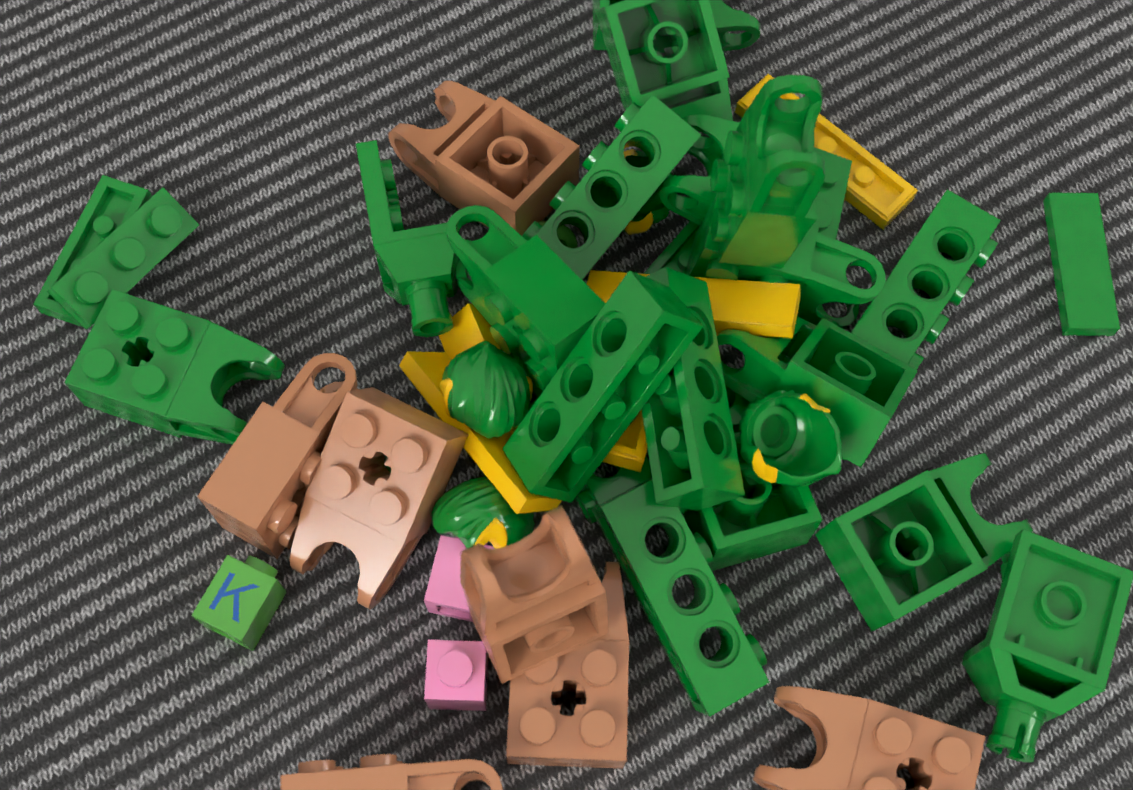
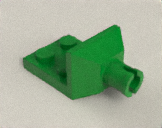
(413, 262)
(1046, 639)

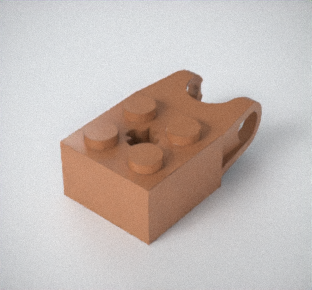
(489, 156)
(272, 462)
(363, 503)
(534, 596)
(597, 674)
(868, 742)
(387, 773)

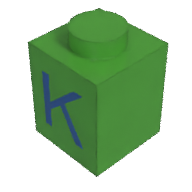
(241, 600)

